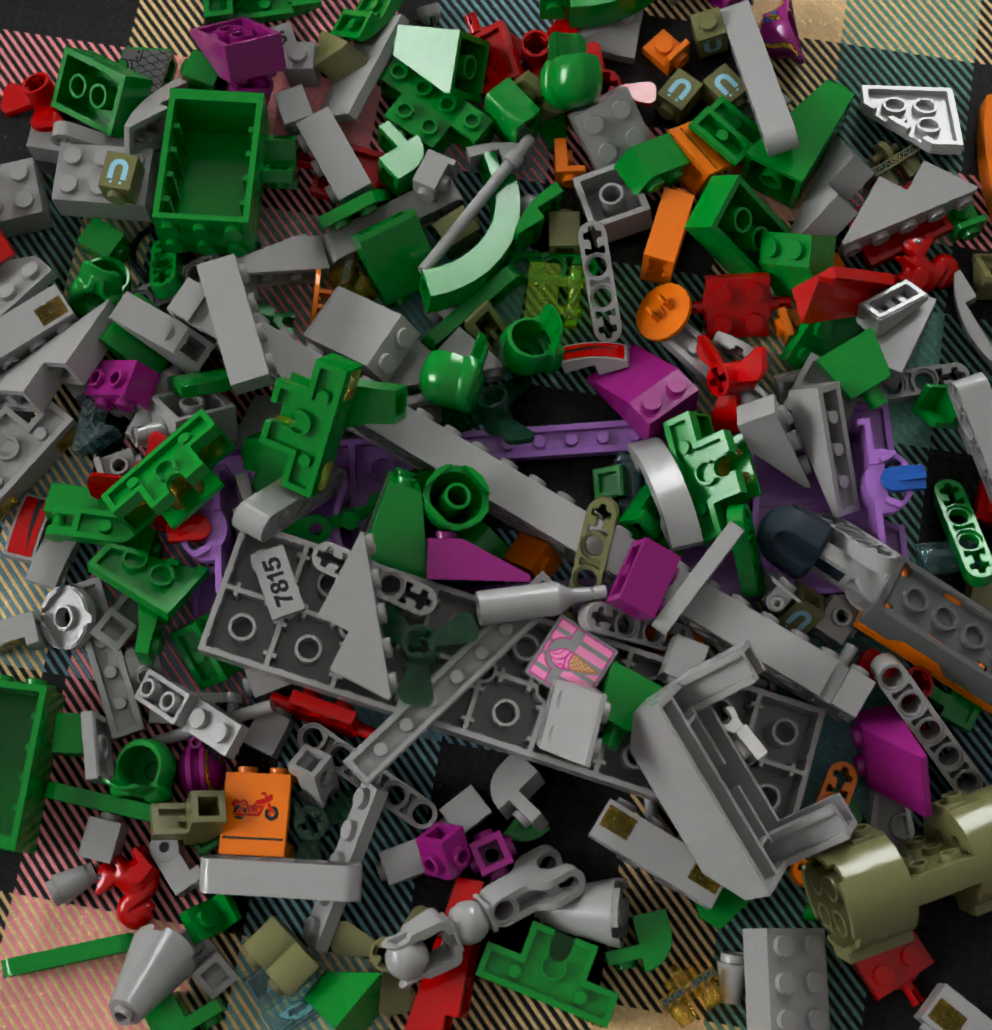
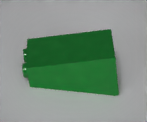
(816, 124)

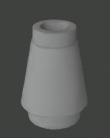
(71, 883)
(731, 976)

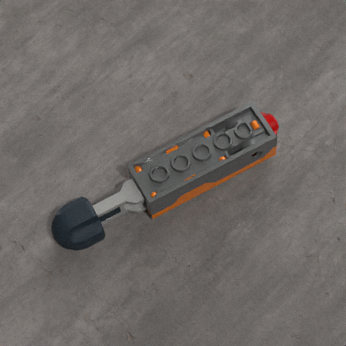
(902, 610)

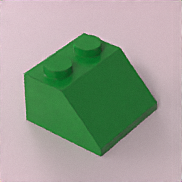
(794, 258)

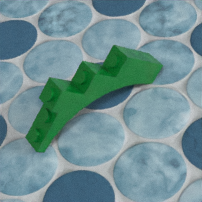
(372, 404)
(149, 636)

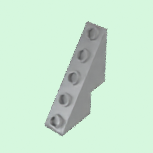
(827, 203)
(896, 210)
(459, 343)
(62, 360)
(356, 608)

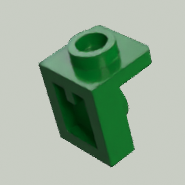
(966, 223)
(210, 918)

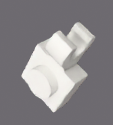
(743, 737)

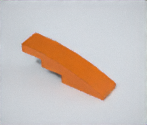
(984, 151)

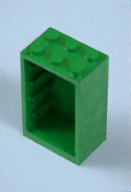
(211, 172)
(25, 758)

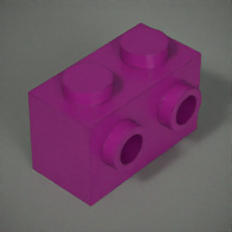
(122, 385)
(644, 579)

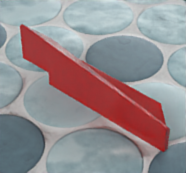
(837, 293)
(451, 991)

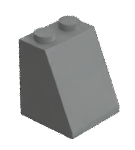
(362, 333)

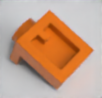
(667, 52)
(563, 164)
(786, 324)

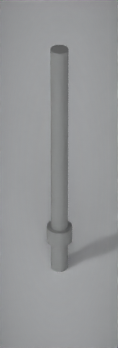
(510, 162)

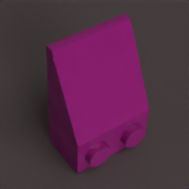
(241, 49)
(646, 392)
(460, 560)
(891, 758)

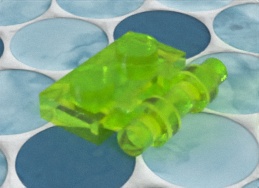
(544, 287)

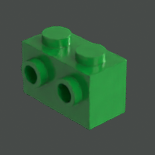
(652, 165)

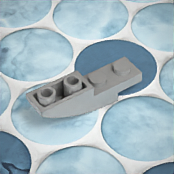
(192, 713)

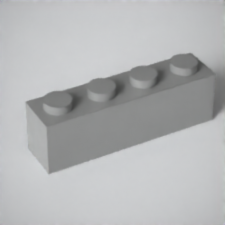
(236, 325)

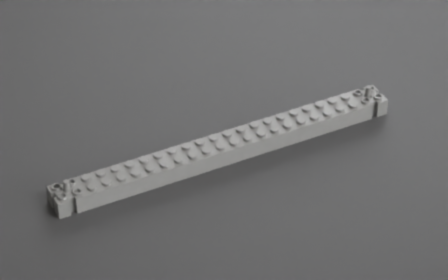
(531, 508)

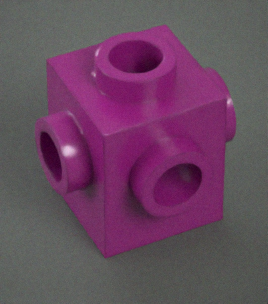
(488, 840)
(444, 850)

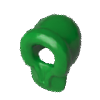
(570, 75)
(99, 281)
(525, 347)
(453, 379)
(144, 772)

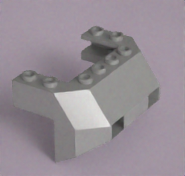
(712, 788)

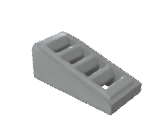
(871, 313)

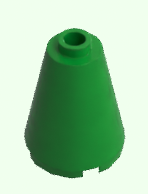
(454, 499)

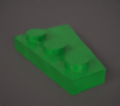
(818, 339)
(148, 580)

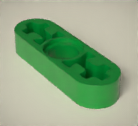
(165, 272)
(747, 552)

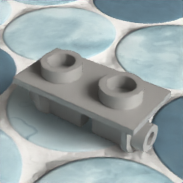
(778, 591)

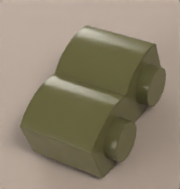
(282, 957)

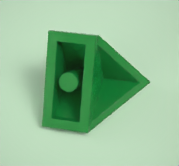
(346, 999)

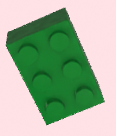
(98, 90)
(731, 223)

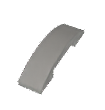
(964, 297)
(669, 493)

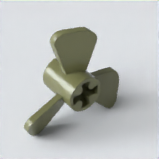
(352, 941)

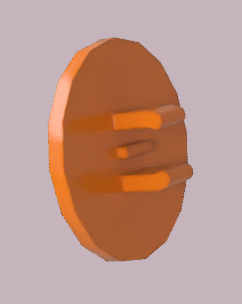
(318, 293)
(664, 312)

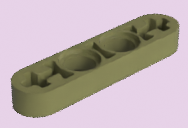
(587, 560)

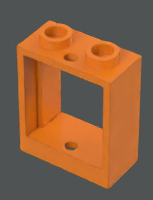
(666, 236)

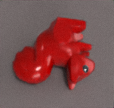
(921, 271)
(137, 881)

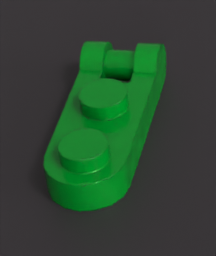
(88, 526)

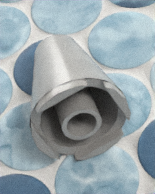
(595, 915)
(151, 971)

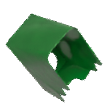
(510, 109)

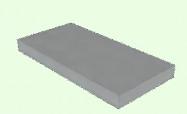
(352, 92)

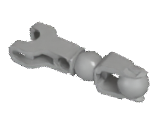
(520, 892)

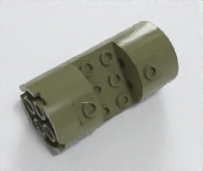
(873, 890)

